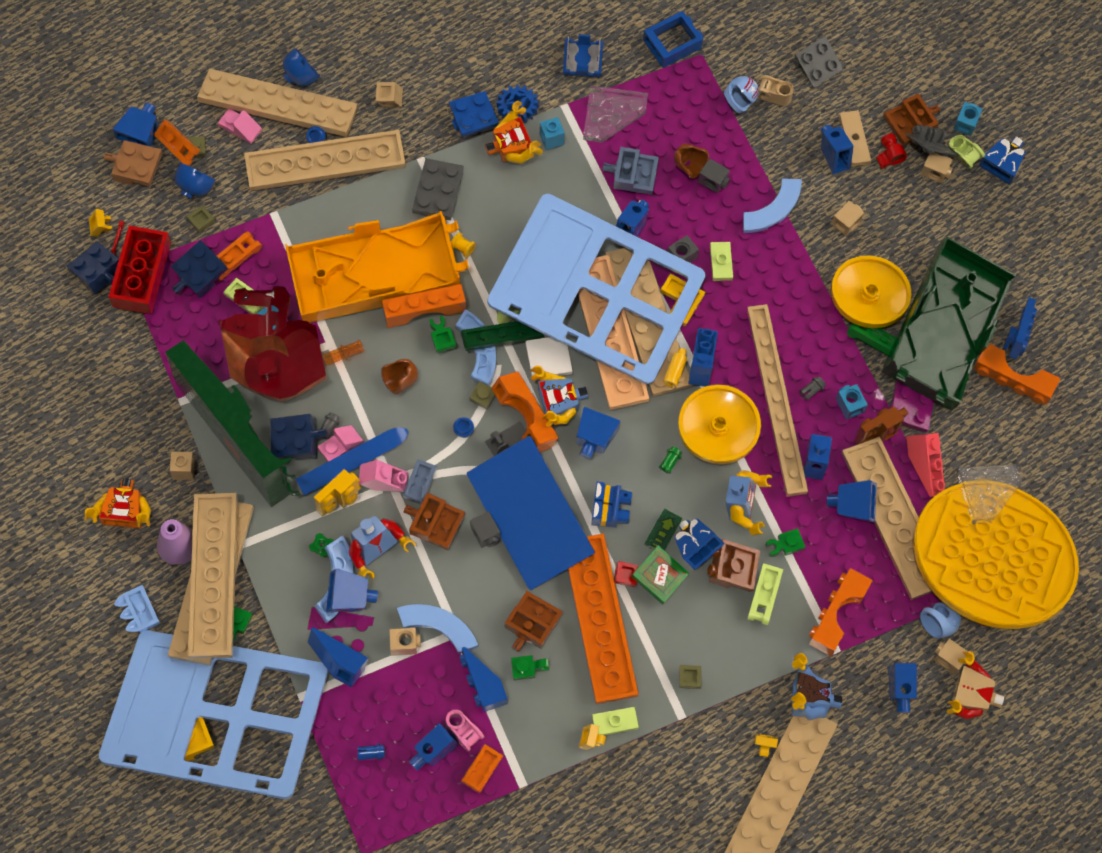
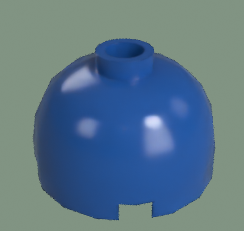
(298, 69)
(192, 181)

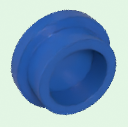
(315, 134)
(463, 427)

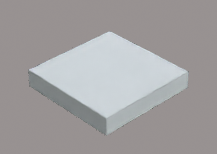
(550, 355)

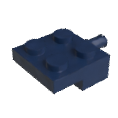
(95, 267)
(198, 270)
(295, 437)

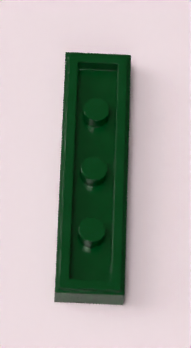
(498, 335)

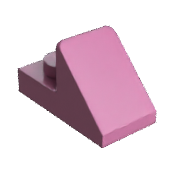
(240, 125)
(343, 440)

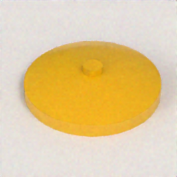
(871, 291)
(719, 424)

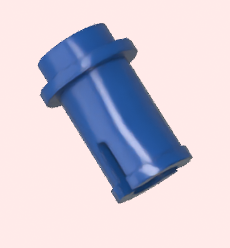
(371, 752)

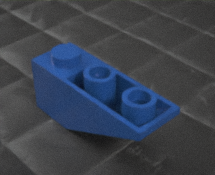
(703, 357)
(338, 658)
(487, 685)

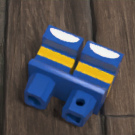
(606, 505)

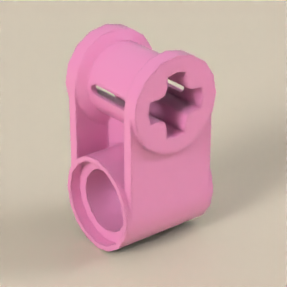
(465, 733)

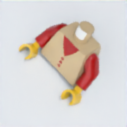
(973, 690)

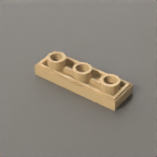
(853, 128)

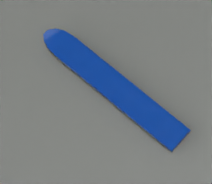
(351, 459)

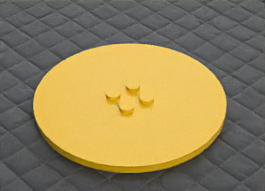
(998, 571)

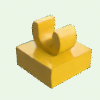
(97, 223)
(591, 738)
(765, 743)

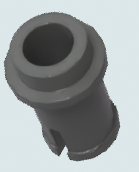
(817, 384)
(330, 423)

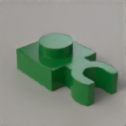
(442, 337)
(789, 543)

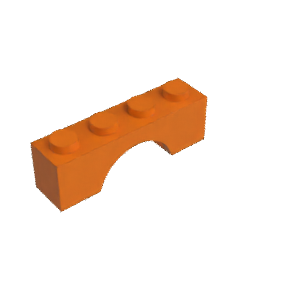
(444, 300)
(1037, 386)
(513, 392)
(828, 633)

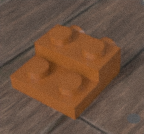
(734, 566)

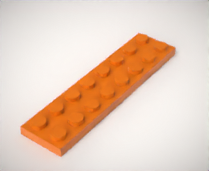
(602, 626)

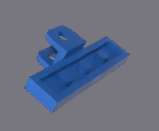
(1020, 335)

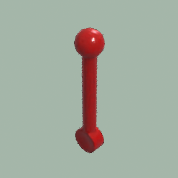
(120, 226)

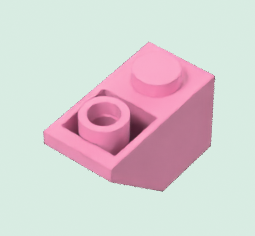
(382, 477)

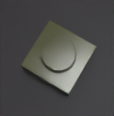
(200, 143)
(200, 219)
(482, 395)
(689, 677)

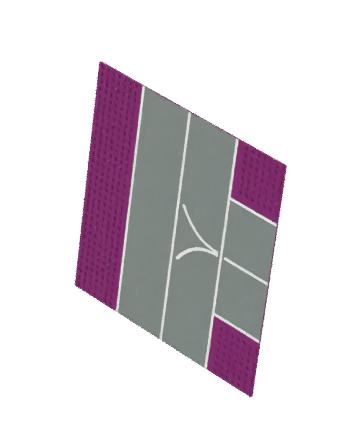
(701, 621)

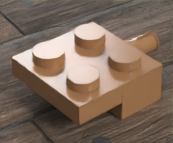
(134, 163)

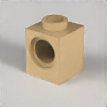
(389, 94)
(937, 167)
(847, 218)
(182, 465)
(399, 649)
(949, 655)

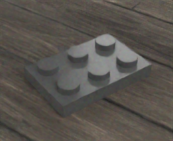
(438, 188)

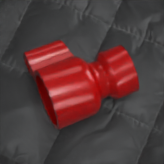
(894, 152)

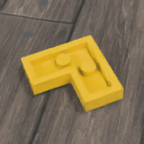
(673, 288)

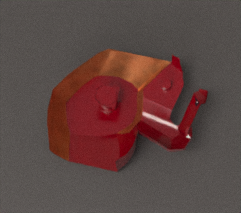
(271, 361)

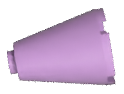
(175, 542)

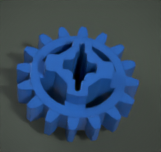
(527, 98)

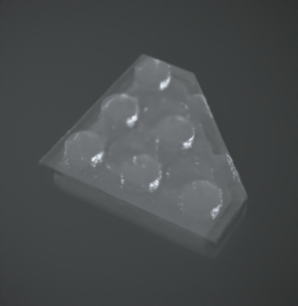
(611, 111)
(988, 489)

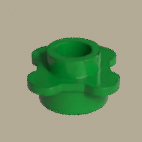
(315, 546)

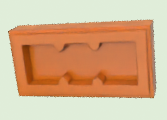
(482, 768)

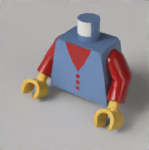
(372, 540)

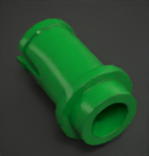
(670, 459)

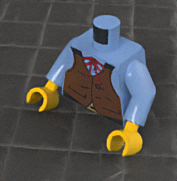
(810, 693)

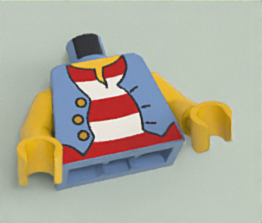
(557, 396)
(741, 498)

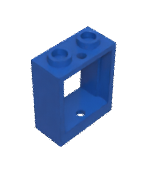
(657, 48)

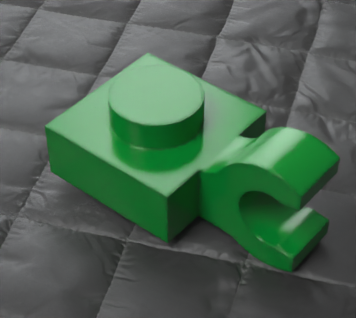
(241, 621)
(524, 667)

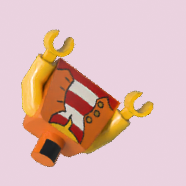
(512, 139)
(121, 507)

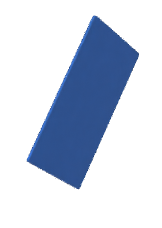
(530, 513)

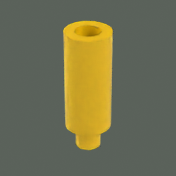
(675, 368)

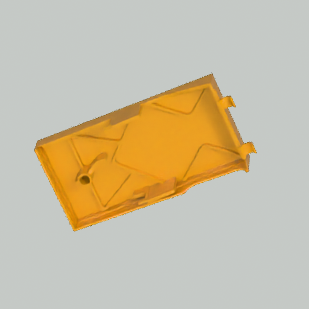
(372, 265)

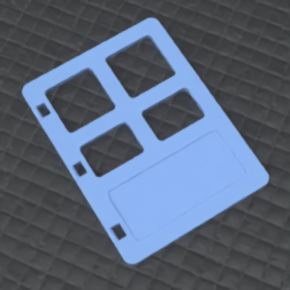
(555, 263)
(166, 697)

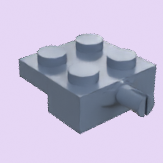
(633, 171)

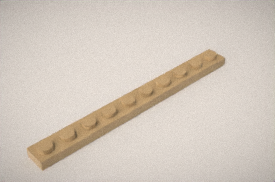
(777, 400)

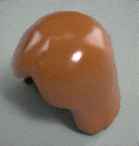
(696, 155)
(399, 375)

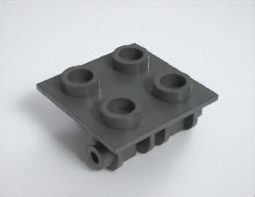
(818, 61)
(931, 140)
(505, 439)

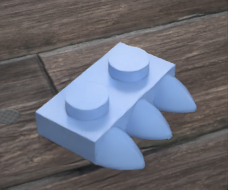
(138, 609)

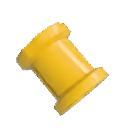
(463, 245)

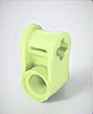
(967, 151)

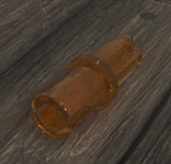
(343, 352)

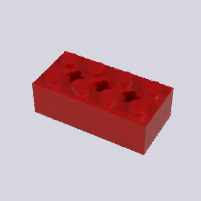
(140, 269)

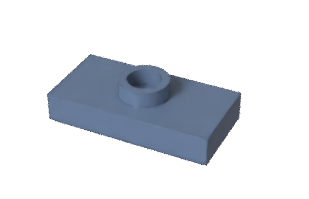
(419, 481)

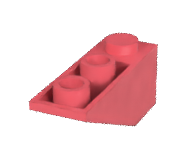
(926, 458)

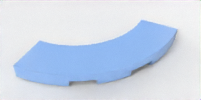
(776, 211)
(485, 357)
(341, 560)
(440, 620)

